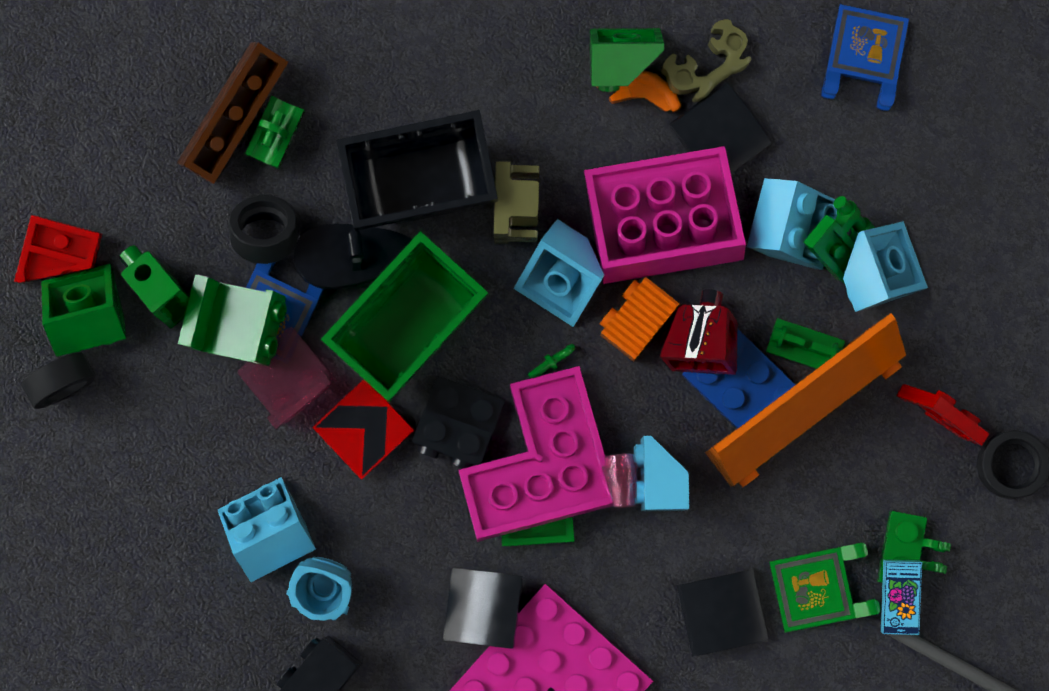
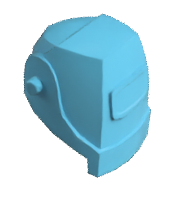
(320, 589)

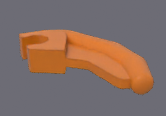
(652, 88)

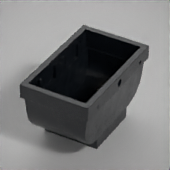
(417, 170)

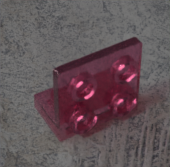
(291, 379)

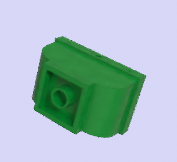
(404, 316)

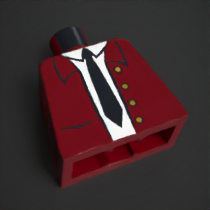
(702, 337)

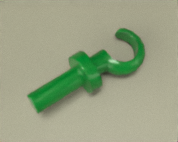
(551, 361)

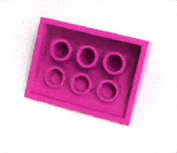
(665, 215)

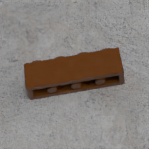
(232, 112)

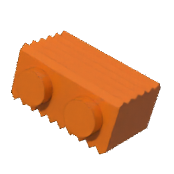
(638, 318)

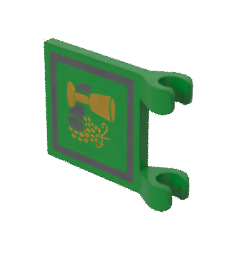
(815, 588)

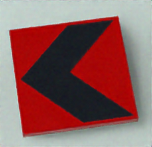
(363, 429)

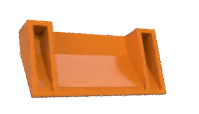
(808, 402)

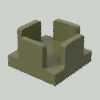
(516, 203)

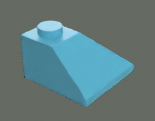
(882, 267)
(561, 273)

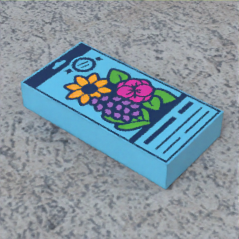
(901, 597)

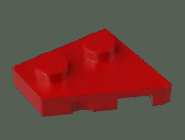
(56, 249)
(942, 410)

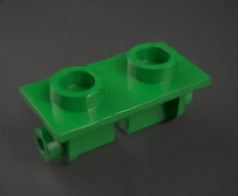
(802, 344)

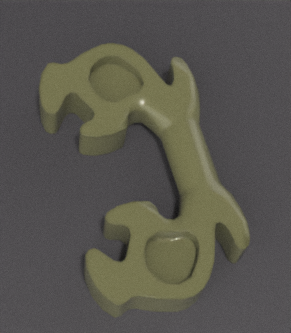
(682, 77)

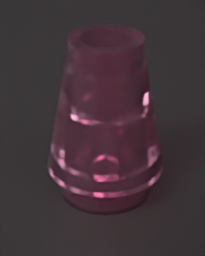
(621, 479)

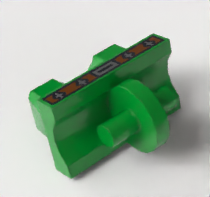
(275, 132)

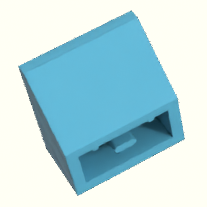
(785, 218)
(663, 479)
(265, 529)

